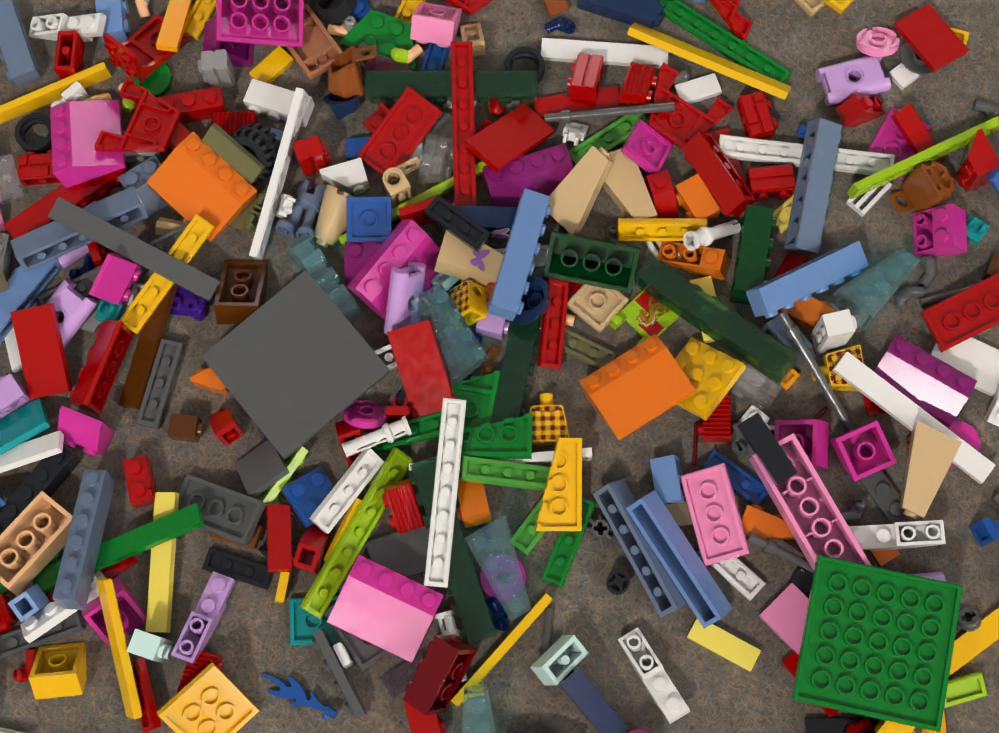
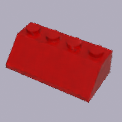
(101, 366)

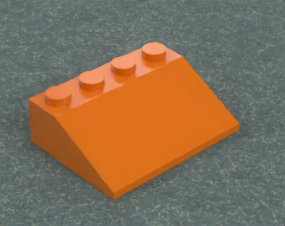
(202, 184)
(637, 387)

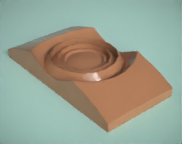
(318, 46)

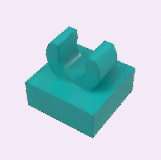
(975, 229)
(108, 311)

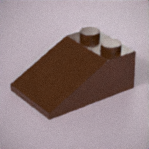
(240, 290)

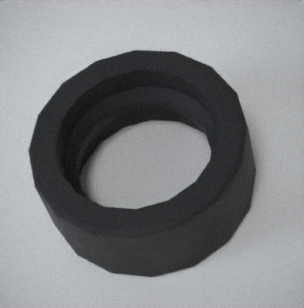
(337, 13)
(526, 52)
(27, 122)

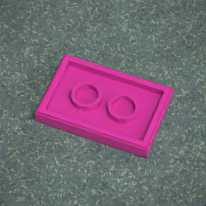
(891, 141)

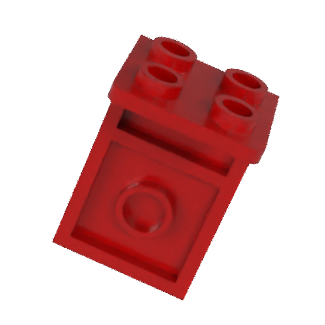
(139, 52)

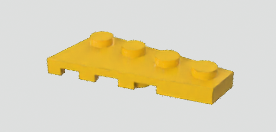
(563, 490)

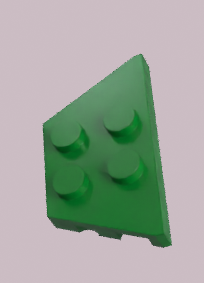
(383, 32)
(479, 397)

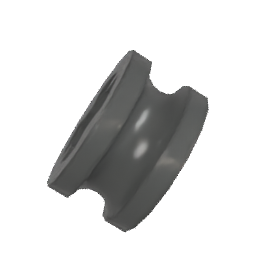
(969, 612)

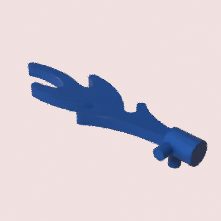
(297, 691)

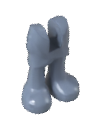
(304, 201)

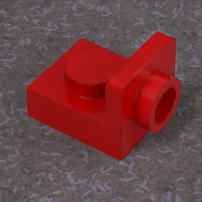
(376, 118)
(98, 253)

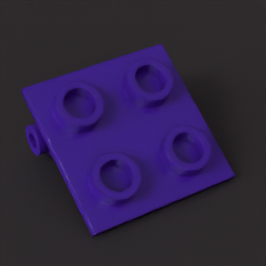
(189, 304)

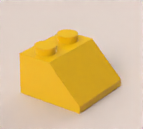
(59, 671)

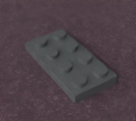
(222, 509)

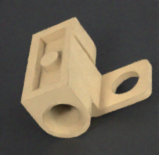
(396, 183)

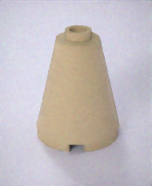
(332, 217)

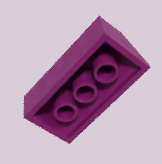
(536, 171)
(925, 379)

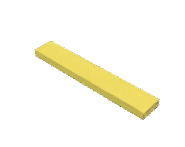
(162, 570)

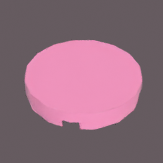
(877, 42)

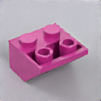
(940, 231)

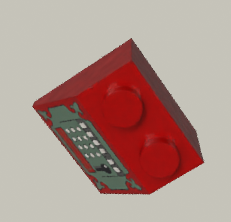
(976, 163)

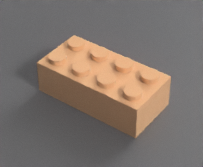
(32, 542)

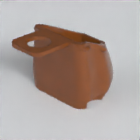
(345, 73)
(924, 187)

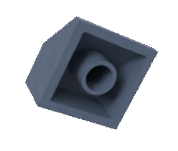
(138, 177)

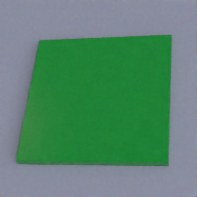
(877, 643)

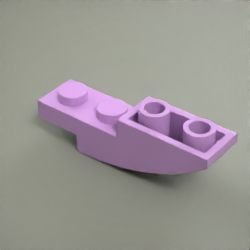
(204, 618)

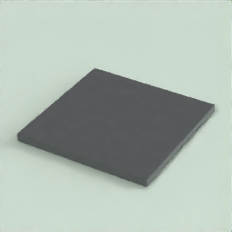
(295, 364)

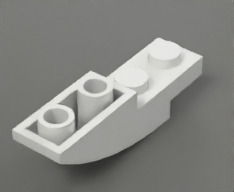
(86, 25)
(900, 535)
(653, 675)

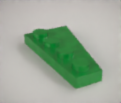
(500, 439)

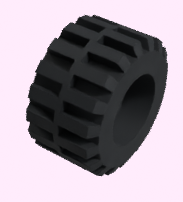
(262, 143)

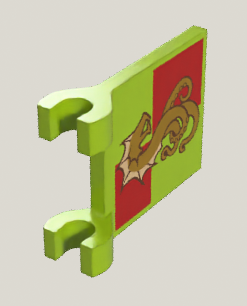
(645, 316)

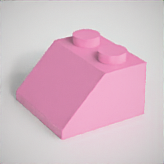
(435, 24)

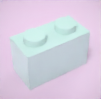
(150, 646)
(559, 660)

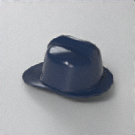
(342, 106)
(535, 302)

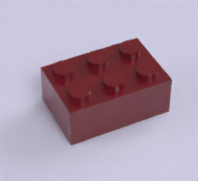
(439, 674)

